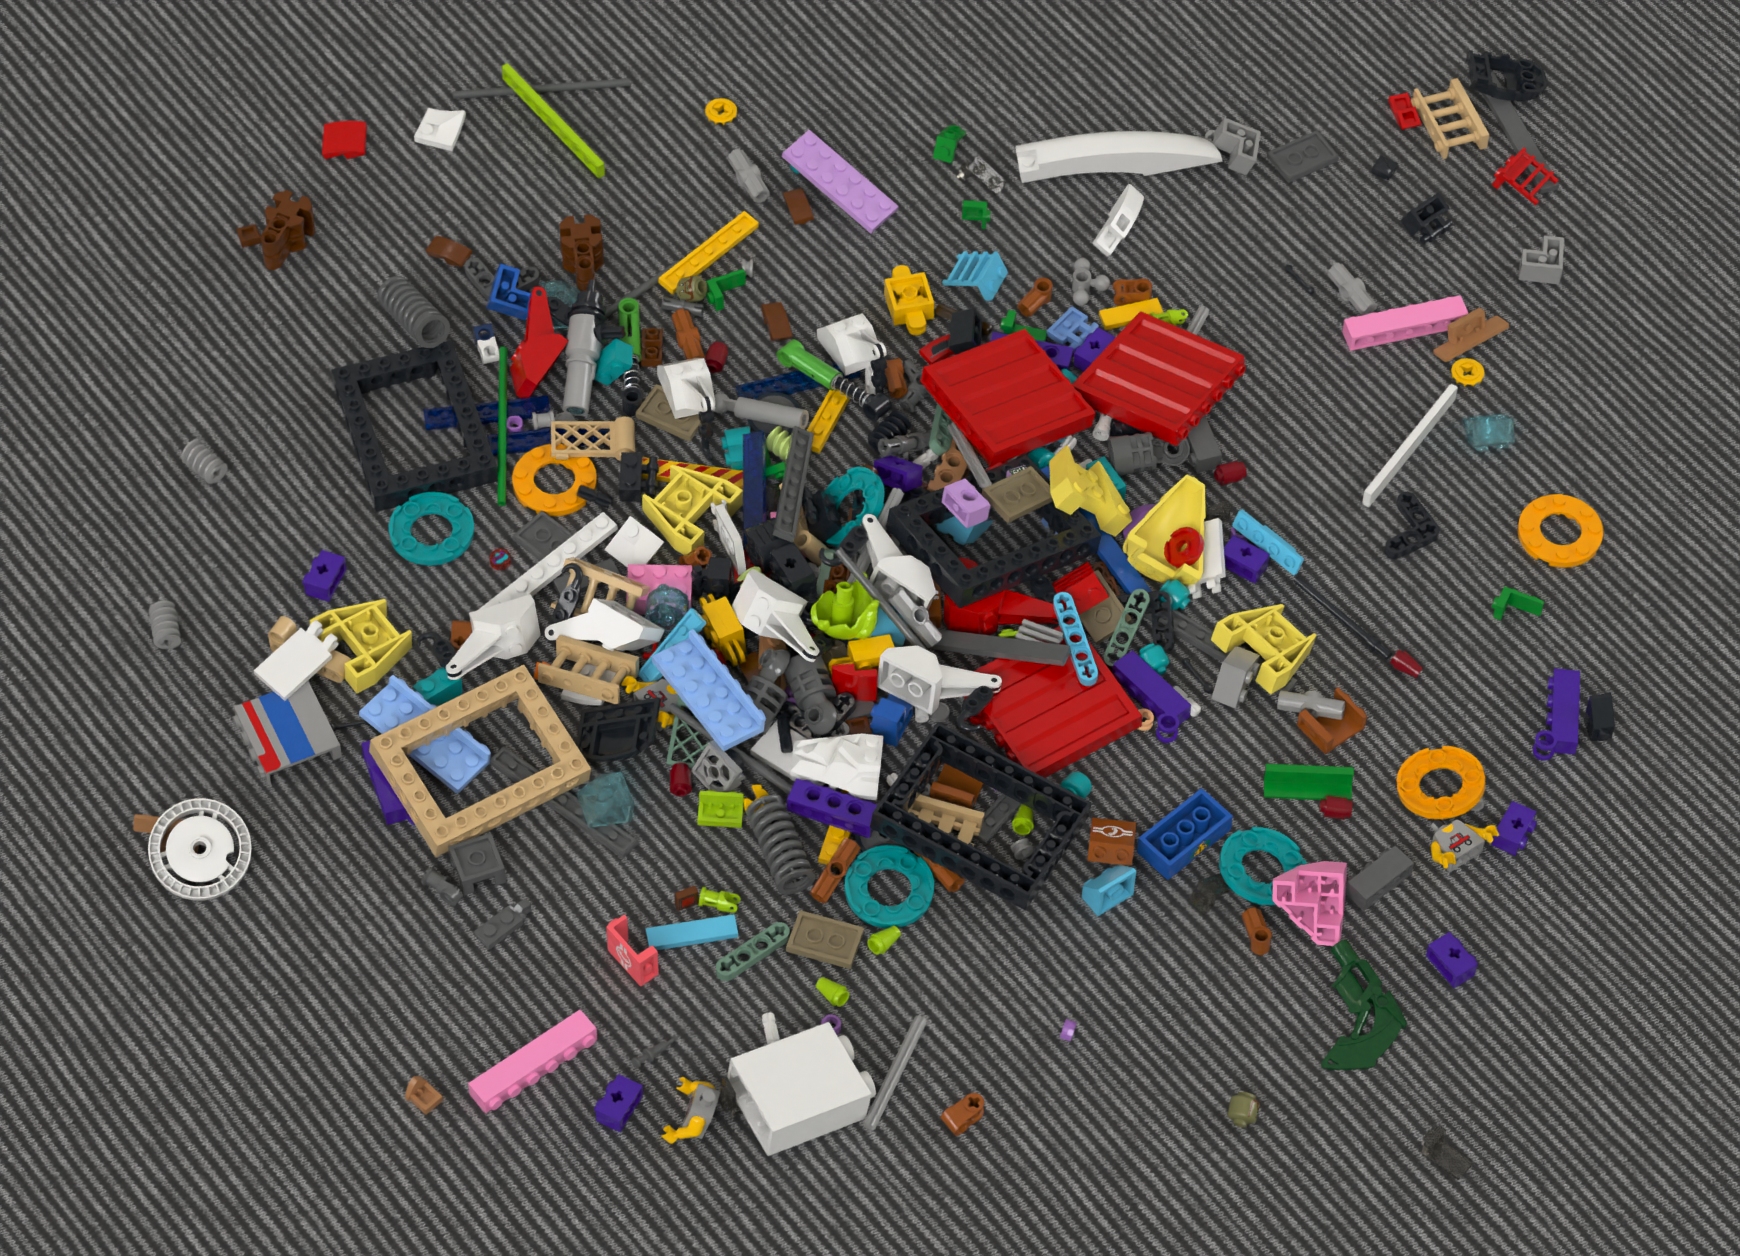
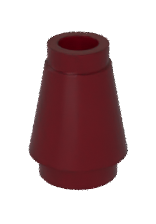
(1406, 663)

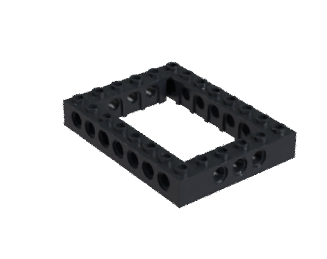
(445, 477)
(965, 586)
(1001, 774)

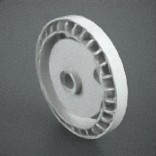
(194, 832)

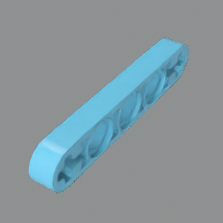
(1075, 629)

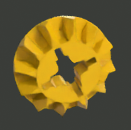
(716, 106)
(1467, 365)

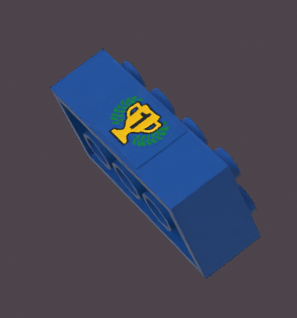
(1184, 834)

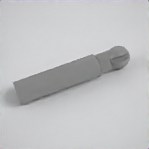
(762, 411)

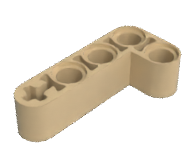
(285, 628)

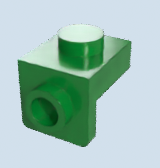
(976, 211)

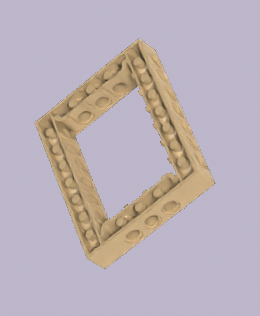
(566, 773)

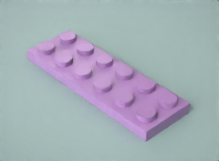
(840, 181)

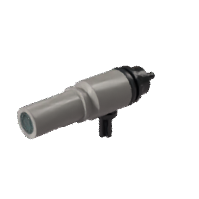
(583, 349)

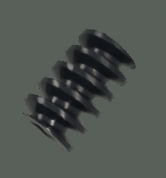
(892, 426)

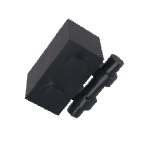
(1424, 215)
(965, 331)
(631, 477)
(821, 514)
(716, 578)

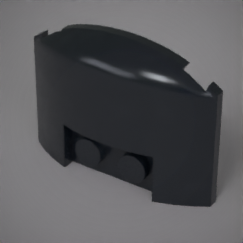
(617, 730)

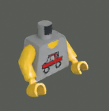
(651, 690)
(1458, 842)
(698, 1113)

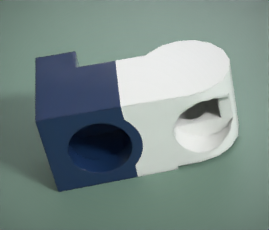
(486, 343)

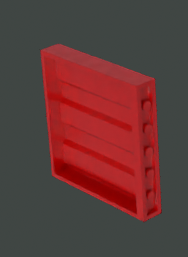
(1159, 378)
(1007, 397)
(1050, 717)

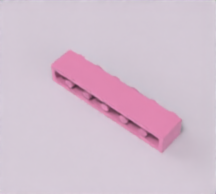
(1402, 322)
(533, 1061)

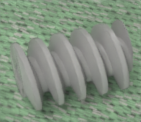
(203, 462)
(164, 625)

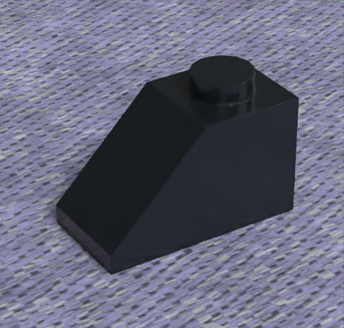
(1599, 717)

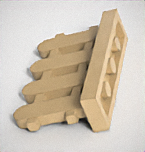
(949, 817)

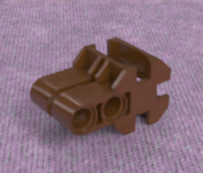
(286, 228)
(581, 248)

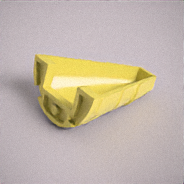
(1146, 541)

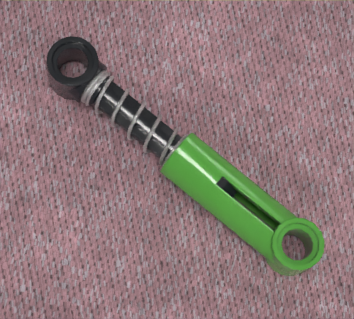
(629, 317)
(795, 355)

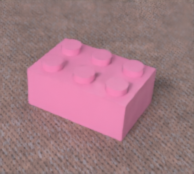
(654, 575)

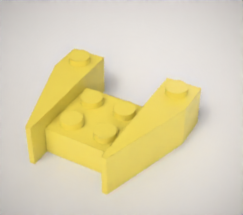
(1089, 489)
(684, 502)
(369, 637)
(1271, 638)

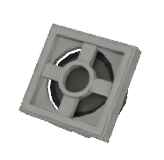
(722, 767)

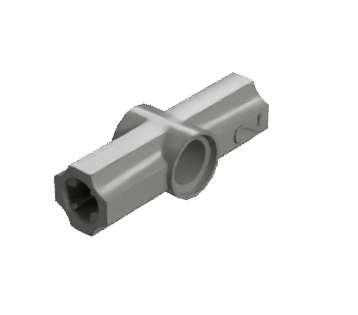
(748, 175)
(1352, 289)
(915, 617)
(1313, 703)

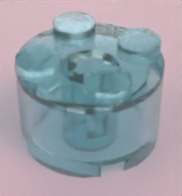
(666, 607)

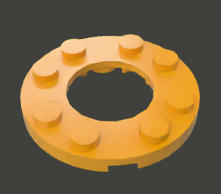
(551, 504)
(1560, 555)
(1446, 758)

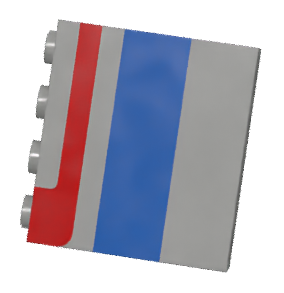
(285, 731)

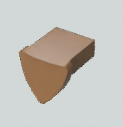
(422, 1094)

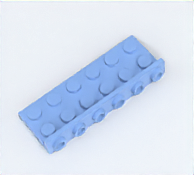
(710, 691)
(450, 758)

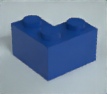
(504, 295)
(891, 719)

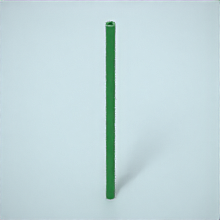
(502, 426)

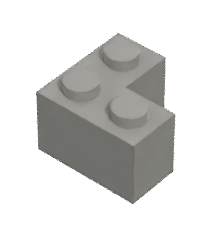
(1240, 142)
(1543, 265)
(1234, 675)

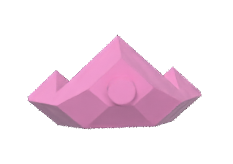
(1314, 898)

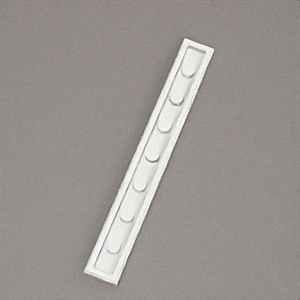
(1409, 445)

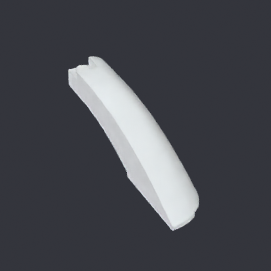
(1114, 152)

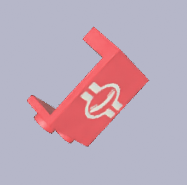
(641, 966)

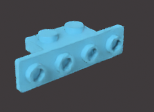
(1269, 541)

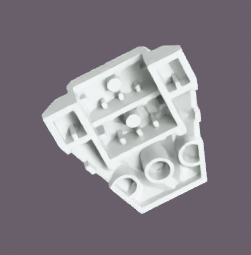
(841, 762)

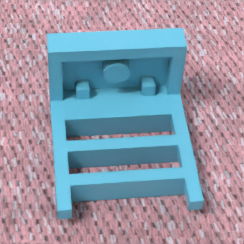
(986, 275)

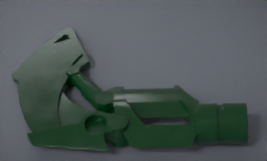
(1363, 1050)

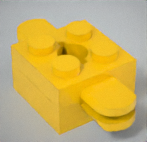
(909, 299)
(723, 628)
(864, 653)

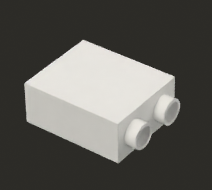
(800, 1088)

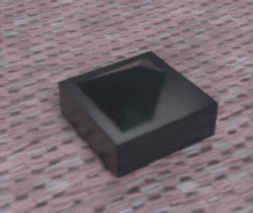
(1384, 168)

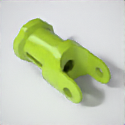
(1172, 316)
(720, 900)

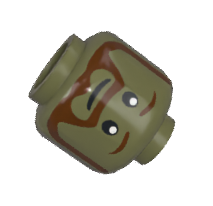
(691, 288)
(1243, 1109)

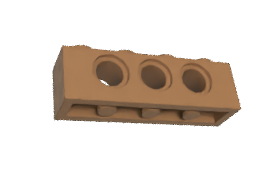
(951, 469)

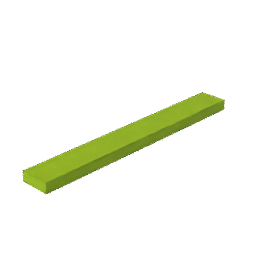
(553, 121)

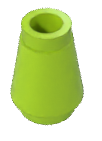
(1023, 819)
(883, 940)
(832, 991)

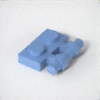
(1067, 325)

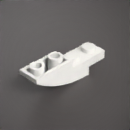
(1120, 220)

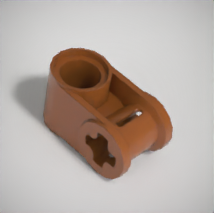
(1132, 292)
(459, 633)
(964, 1113)

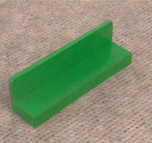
(1307, 781)

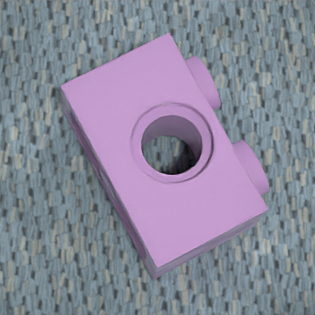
(966, 503)

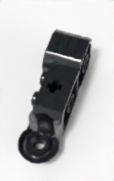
(785, 563)

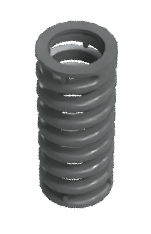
(413, 311)
(771, 850)

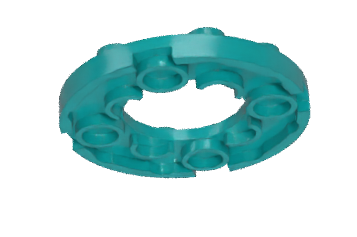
(857, 479)
(425, 504)
(1253, 840)
(889, 858)

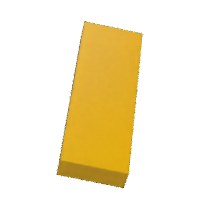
(1122, 315)

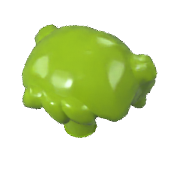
(847, 613)

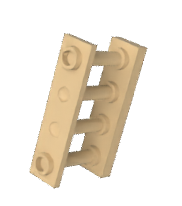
(1462, 106)
(615, 583)
(588, 653)

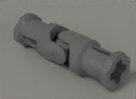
(907, 443)

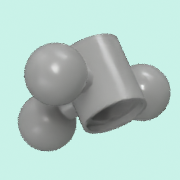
(1082, 282)

